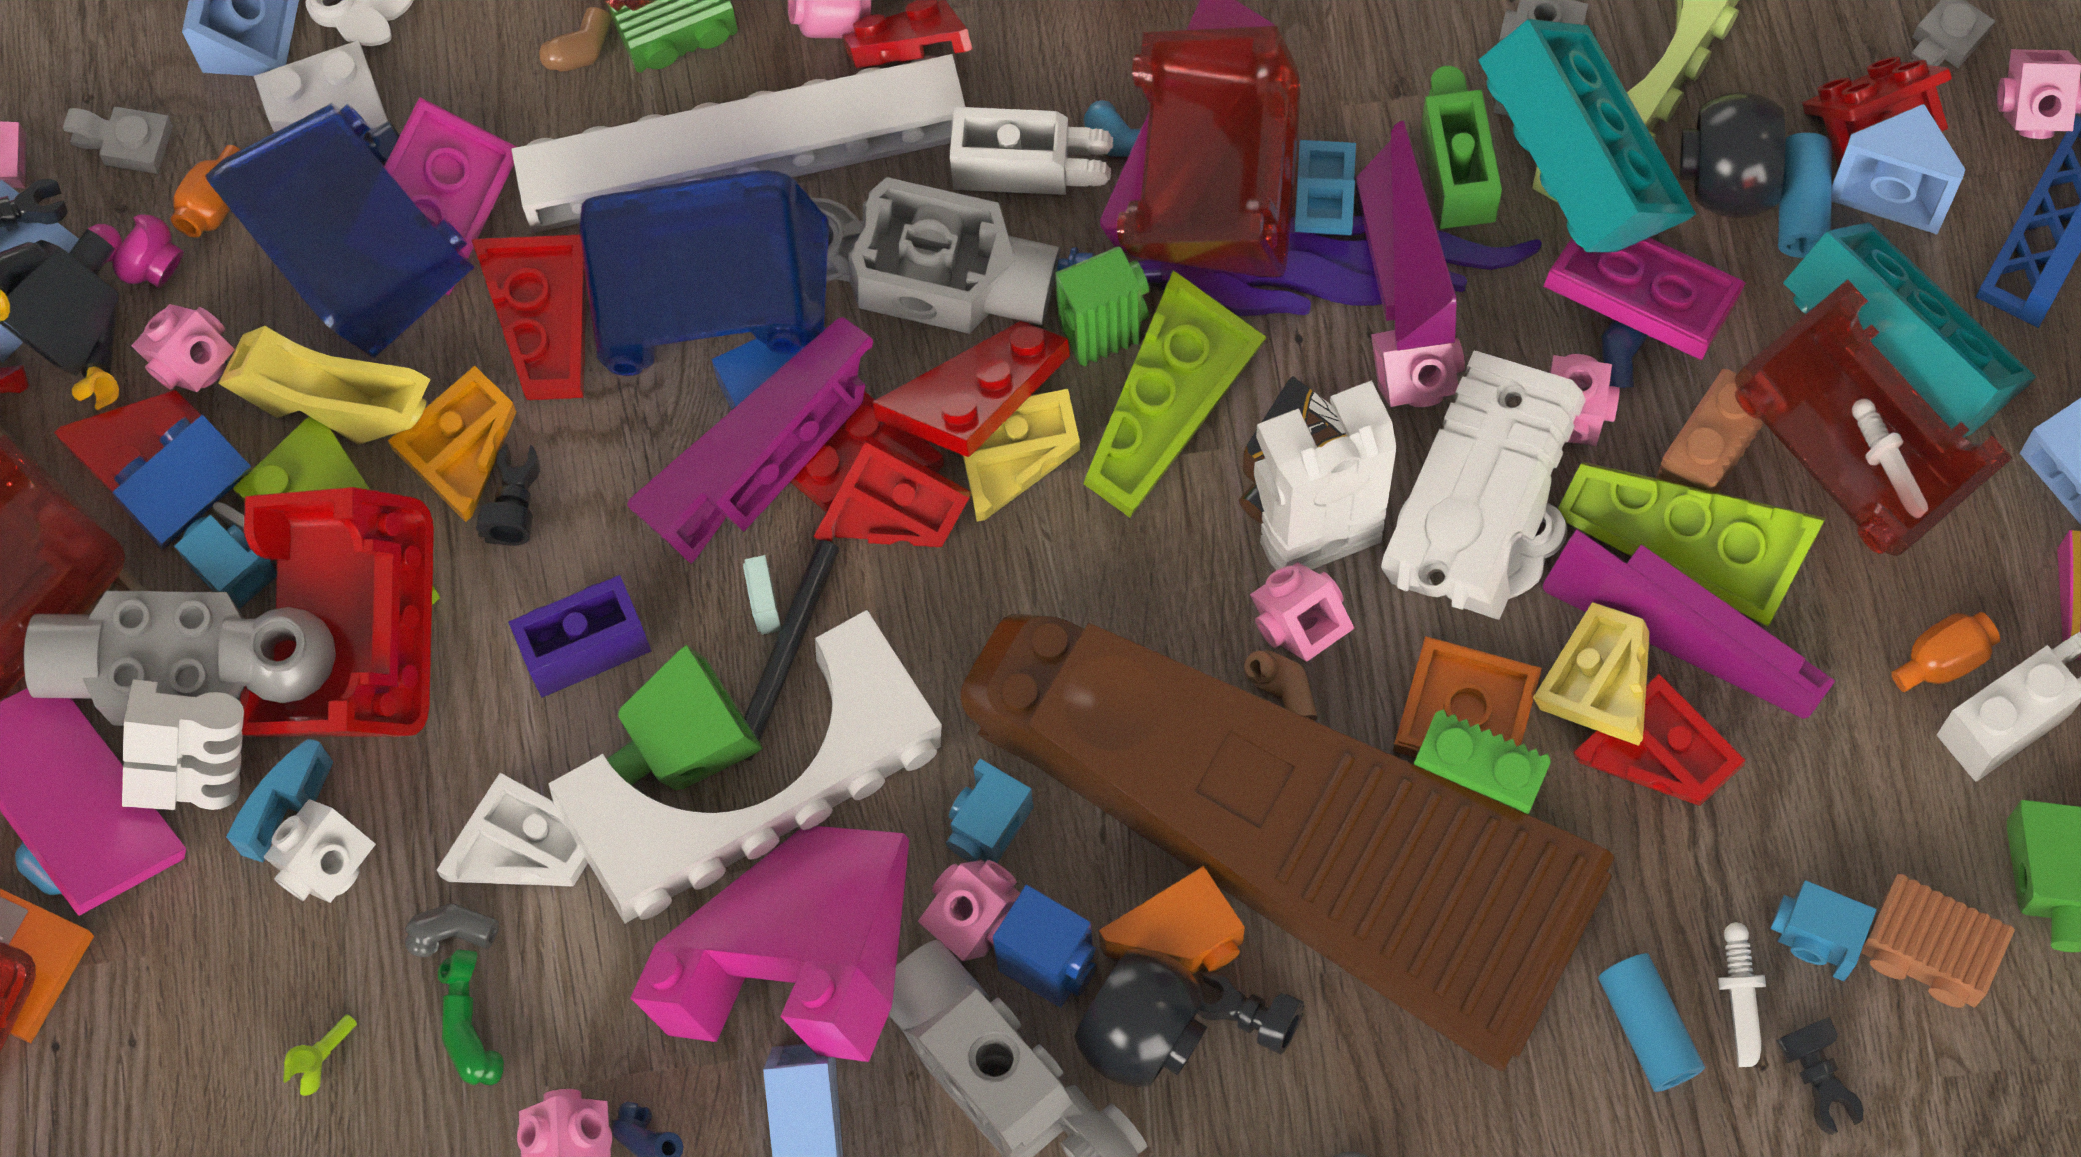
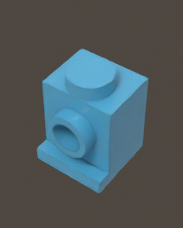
(225, 560)
(988, 815)
(1823, 927)

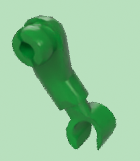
(458, 1033)

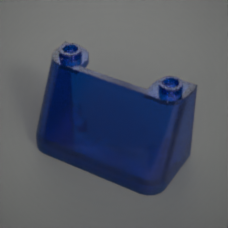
(341, 226)
(704, 265)

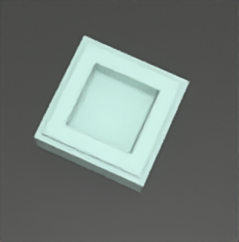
(761, 595)

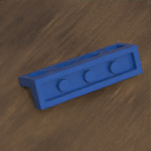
(2057, 261)

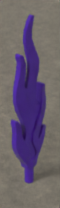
(1327, 270)

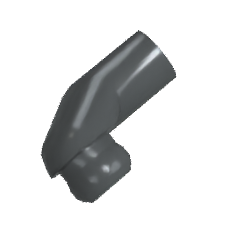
(445, 922)

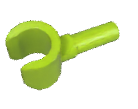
(309, 1059)

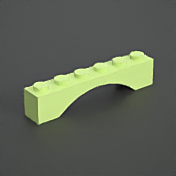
(1685, 57)

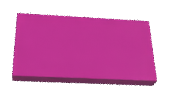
(66, 803)

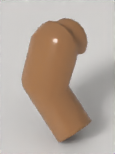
(578, 47)
(1282, 678)

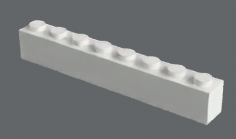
(779, 131)

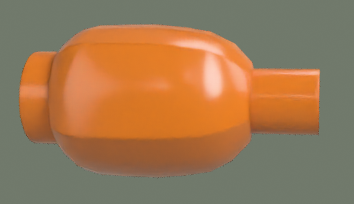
(197, 203)
(1948, 651)

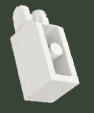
(1024, 151)
(2014, 710)

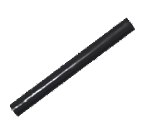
(790, 637)

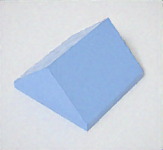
(239, 34)
(1900, 171)

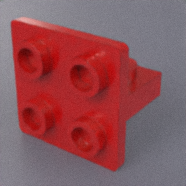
(1880, 95)

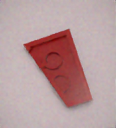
(541, 309)
(976, 390)

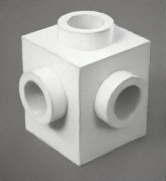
(317, 852)

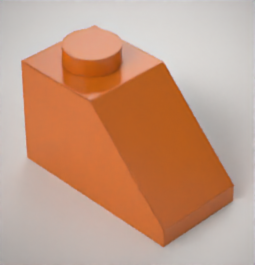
(1183, 922)

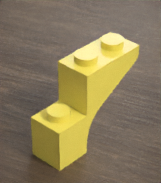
(342, 393)

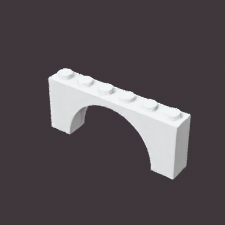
(656, 851)

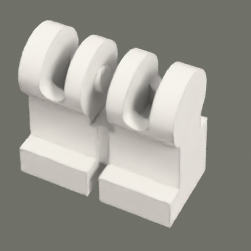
(181, 749)

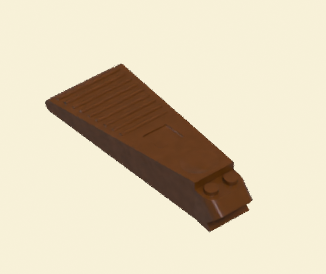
(1345, 847)

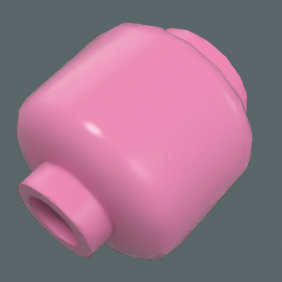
(827, 17)

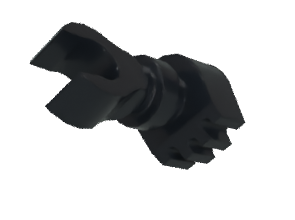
(27, 209)
(508, 517)
(1275, 1024)
(1808, 1047)

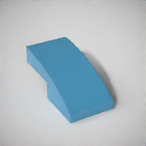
(1325, 187)
(285, 787)

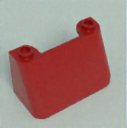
(368, 574)

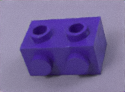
(580, 636)

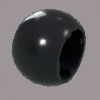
(1736, 155)
(1142, 1019)

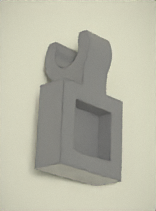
(1951, 33)
(127, 141)

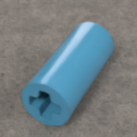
(1805, 193)
(1651, 1022)

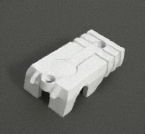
(1483, 483)
(1329, 496)

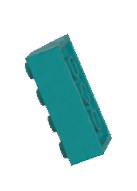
(1584, 135)
(1921, 328)

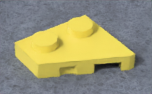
(1022, 451)
(1601, 675)

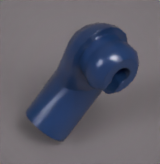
(1618, 349)
(632, 1133)

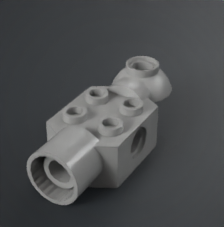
(937, 258)
(177, 639)
(966, 1036)

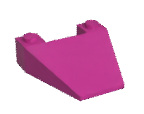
(807, 915)

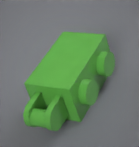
(1459, 152)

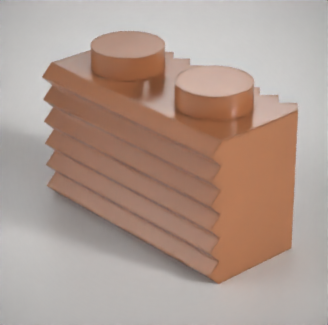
(1710, 439)
(1936, 942)

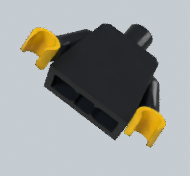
(64, 309)

